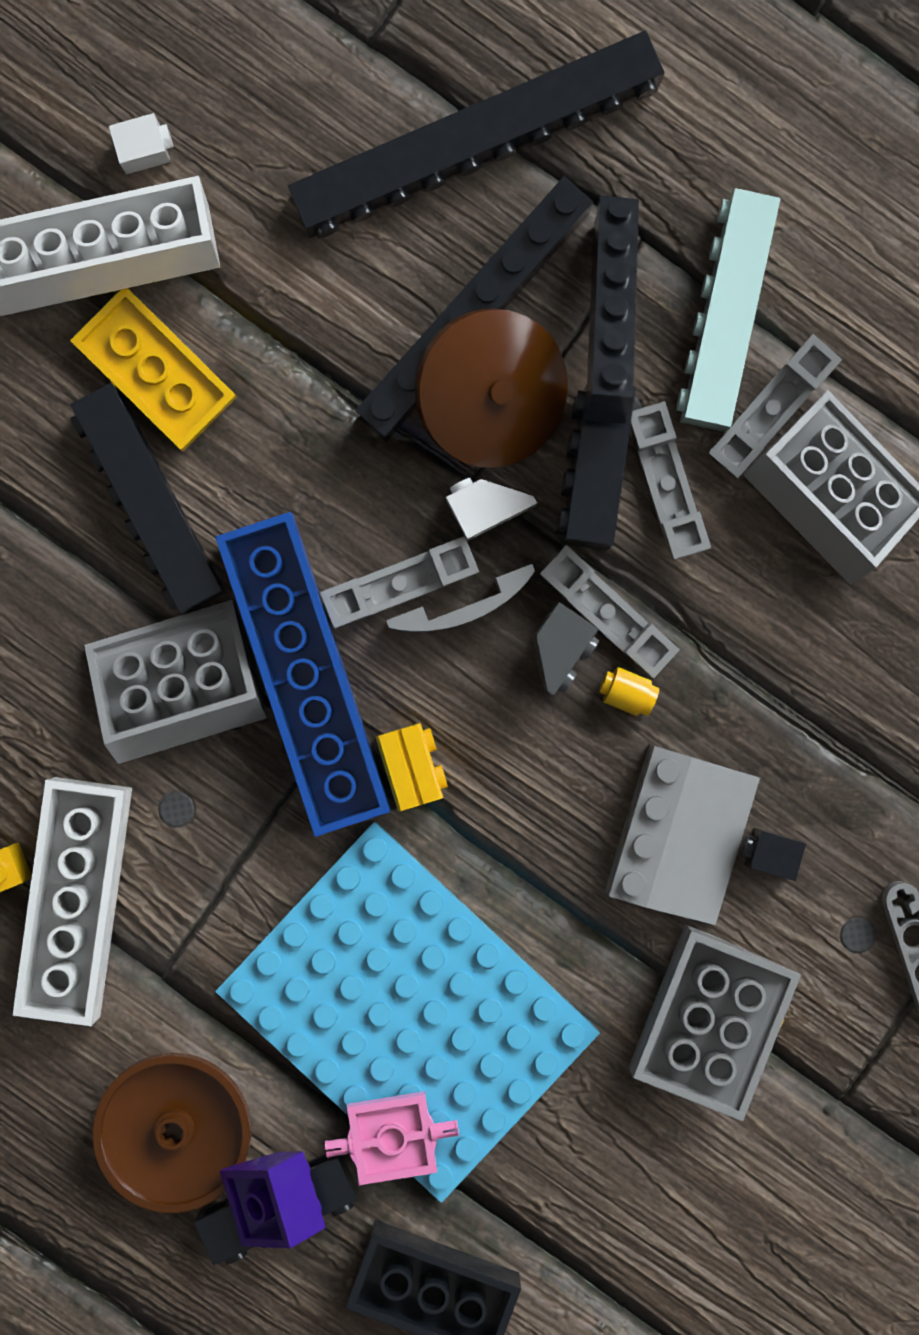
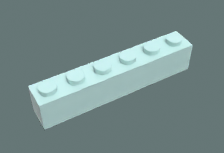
(729, 309)

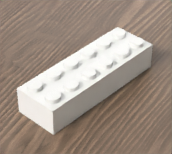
(105, 245)
(72, 901)

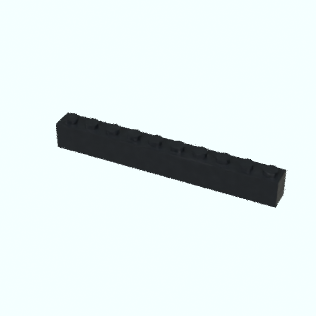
(477, 135)

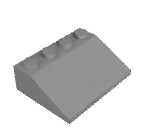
(838, 488)
(173, 682)
(681, 835)
(713, 1023)

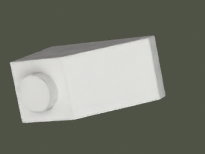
(485, 505)

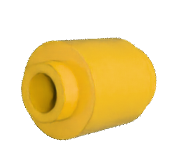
(628, 692)

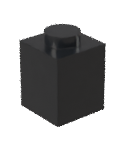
(773, 853)

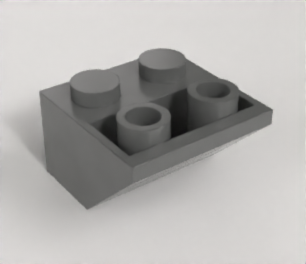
(560, 644)

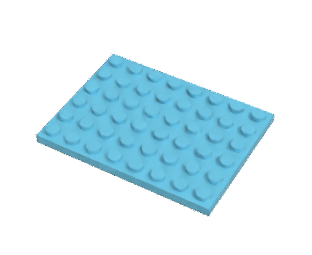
(405, 991)

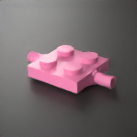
(392, 1138)

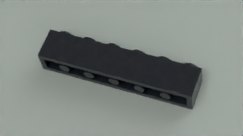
(612, 310)
(147, 498)

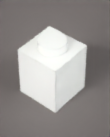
(141, 143)

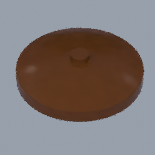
(491, 387)
(170, 1132)

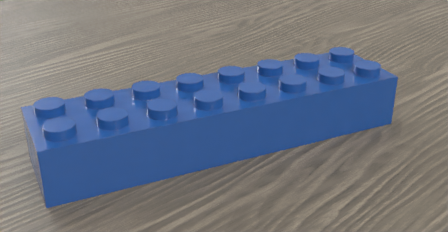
(303, 673)

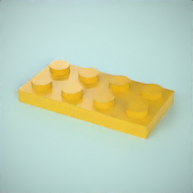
(153, 368)

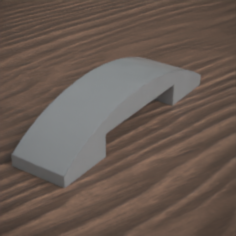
(774, 405)
(667, 481)
(399, 582)
(507, 585)
(608, 612)

